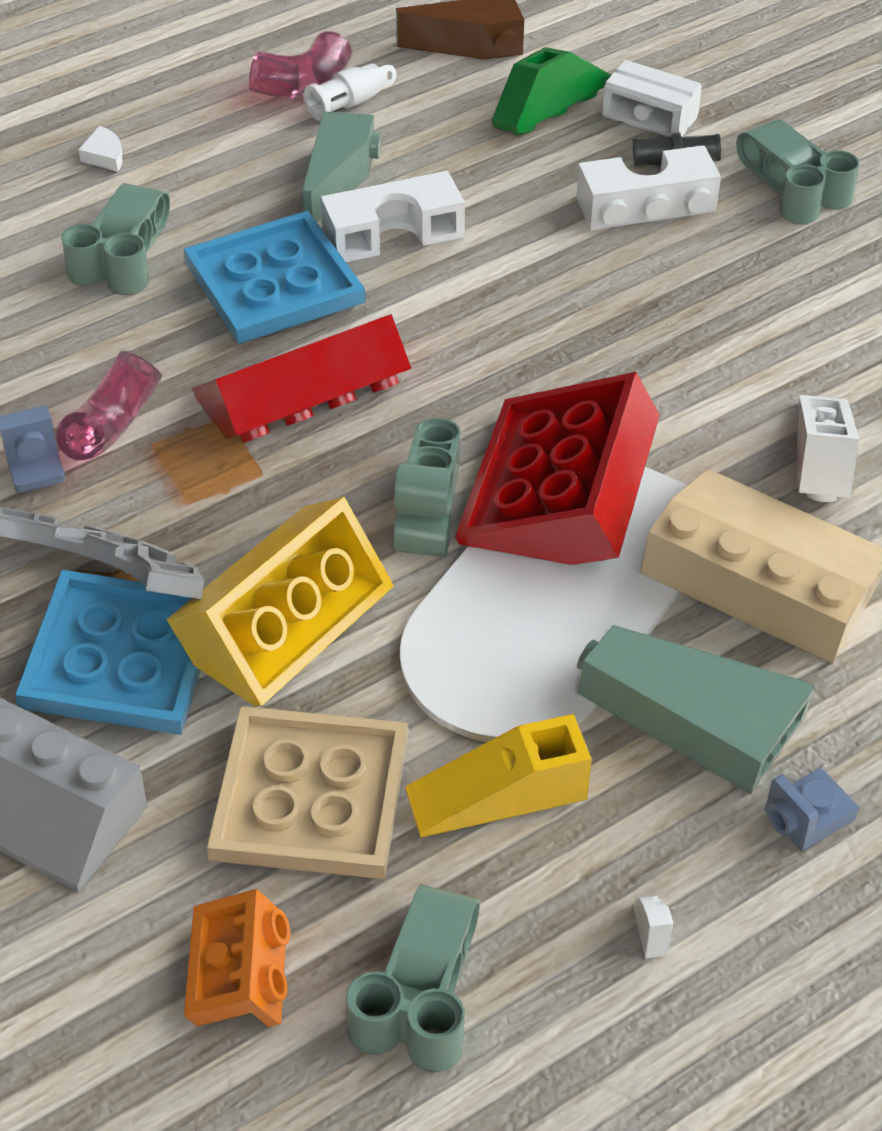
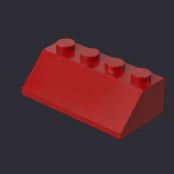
(304, 378)

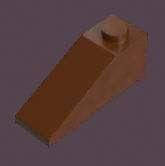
(463, 28)

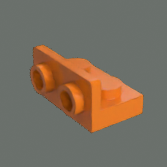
(237, 960)

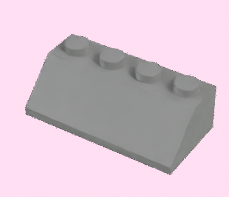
(62, 798)

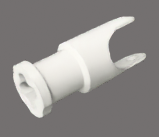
(347, 88)

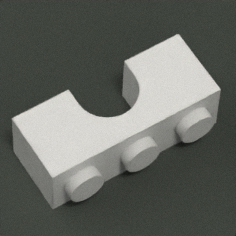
(618, 197)
(421, 204)

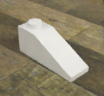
(825, 448)

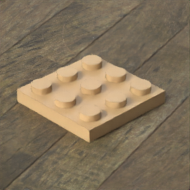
(309, 792)

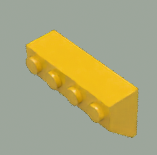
(283, 601)

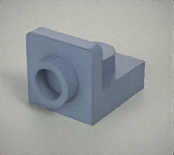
(31, 449)
(809, 808)

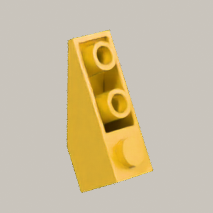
(506, 777)

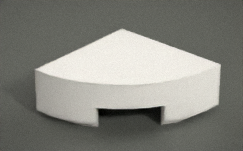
(102, 150)
(654, 925)

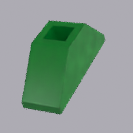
(544, 88)

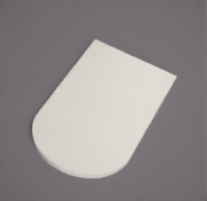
(507, 629)

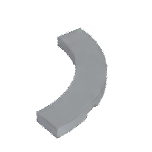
(144, 561)

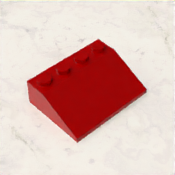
(563, 472)

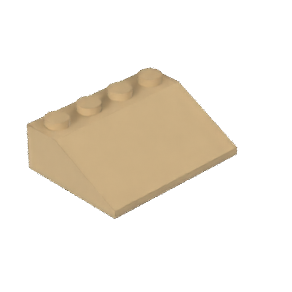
(764, 563)

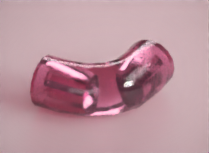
(289, 75)
(109, 408)

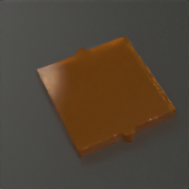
(205, 462)

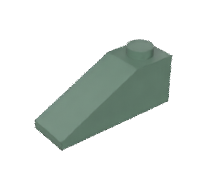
(339, 157)

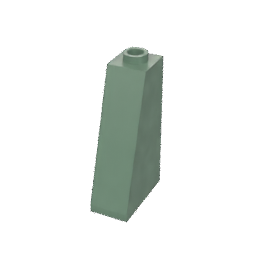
(696, 702)

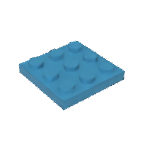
(274, 276)
(109, 656)

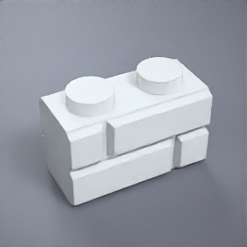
(651, 99)

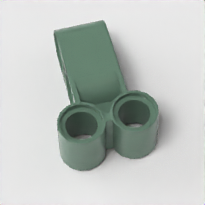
(798, 170)
(117, 240)
(427, 489)
(418, 984)

